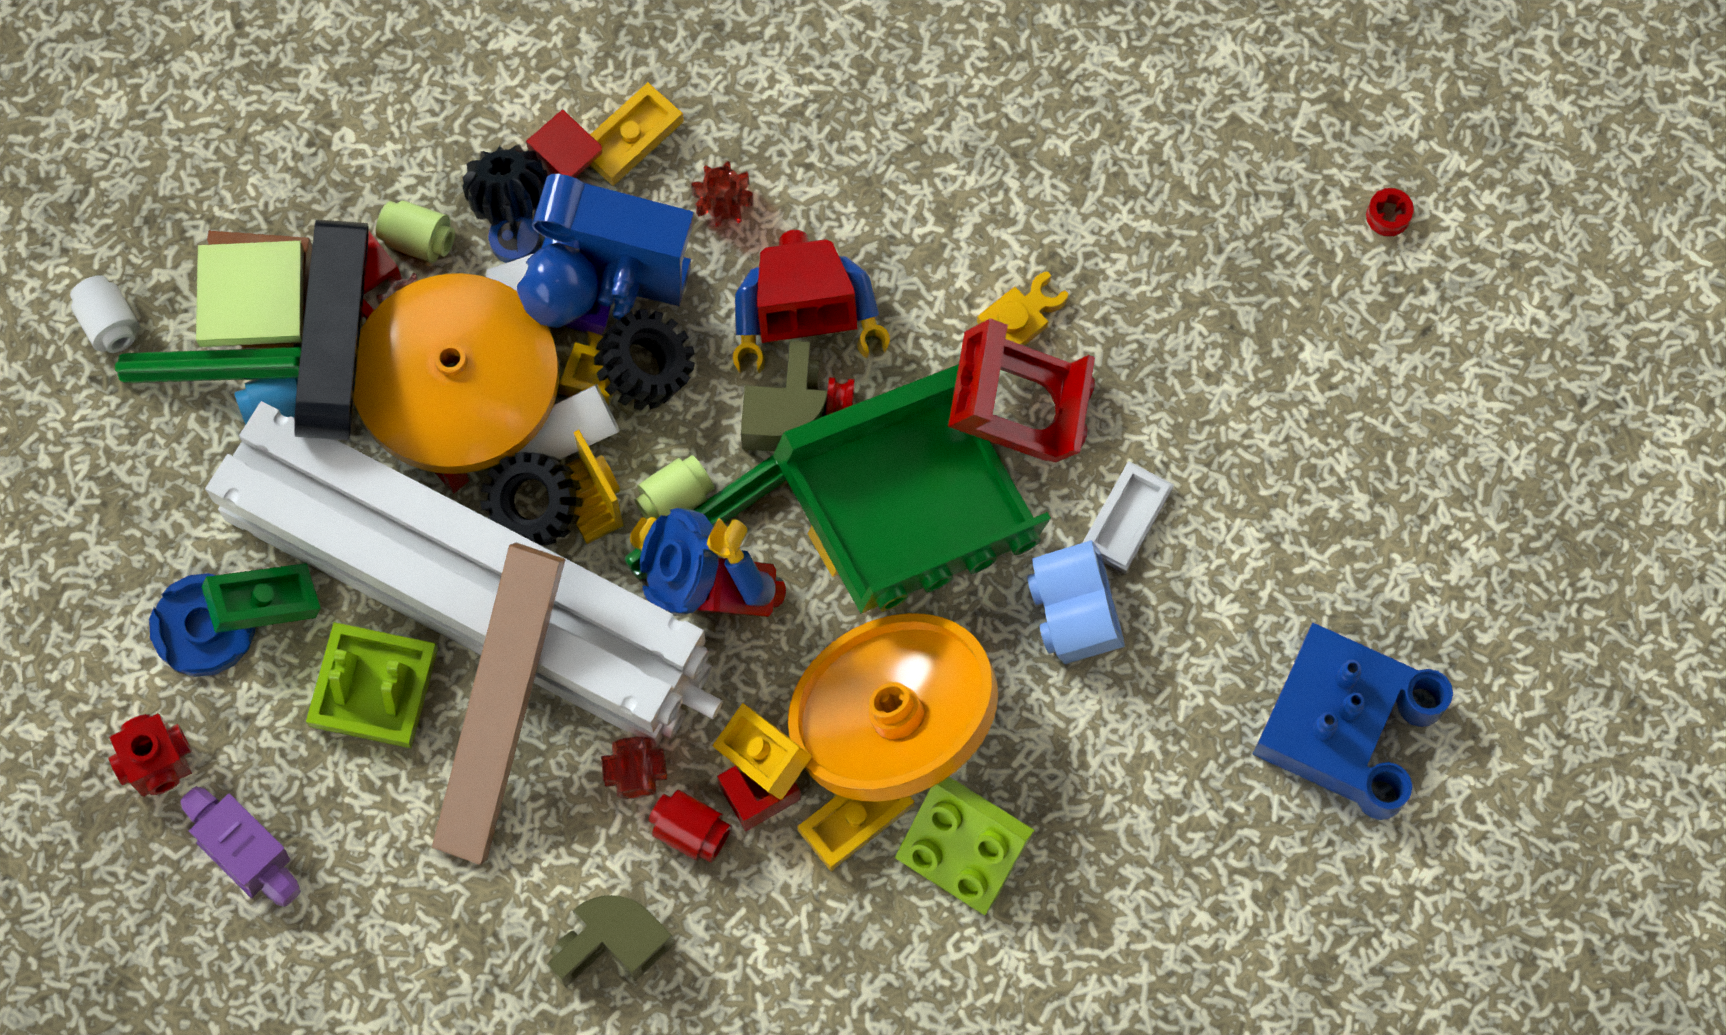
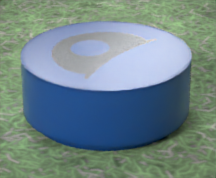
(514, 241)

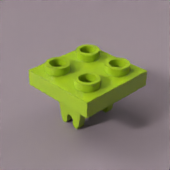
(372, 685)
(964, 844)

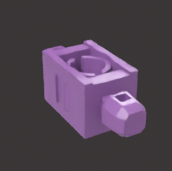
(240, 846)

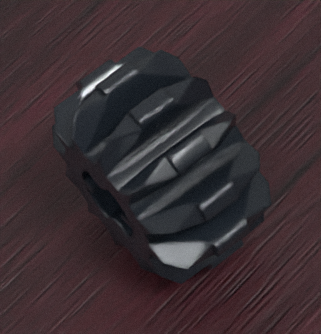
(504, 184)

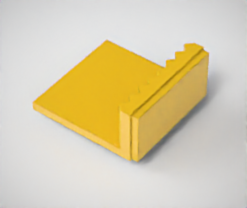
(600, 506)

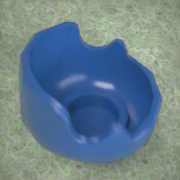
(558, 285)

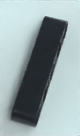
(331, 330)

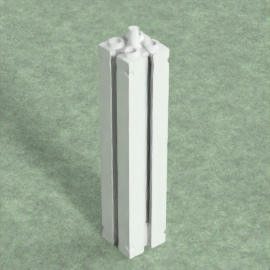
(445, 569)

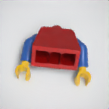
(803, 293)
(740, 583)

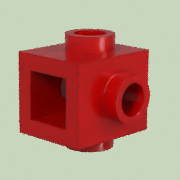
(158, 769)

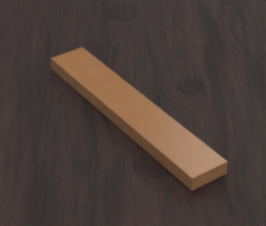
(498, 702)

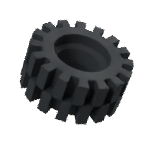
(627, 376)
(558, 484)

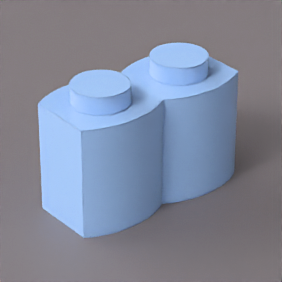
(1076, 603)

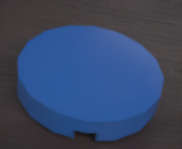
(692, 565)
(200, 650)

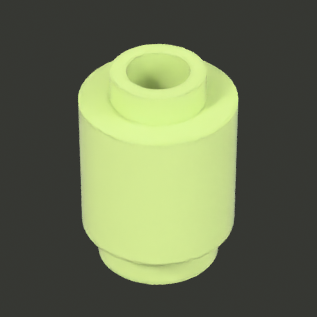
(415, 230)
(674, 486)

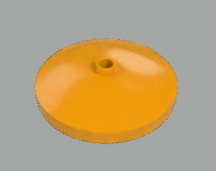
(461, 413)
(893, 706)

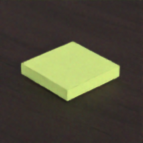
(249, 293)

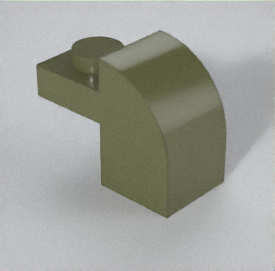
(775, 410)
(614, 926)

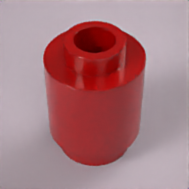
(689, 826)

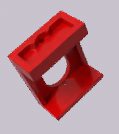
(1069, 384)

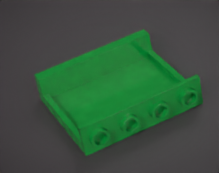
(904, 493)

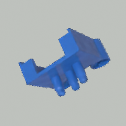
(628, 239)
(1335, 715)

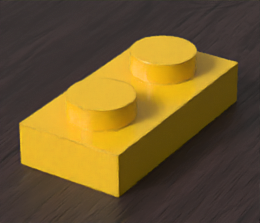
(634, 132)
(762, 751)
(848, 825)

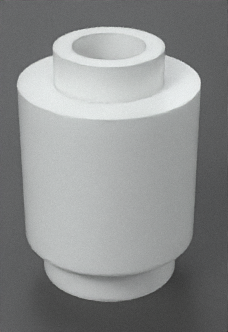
(104, 314)

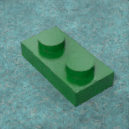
(260, 597)

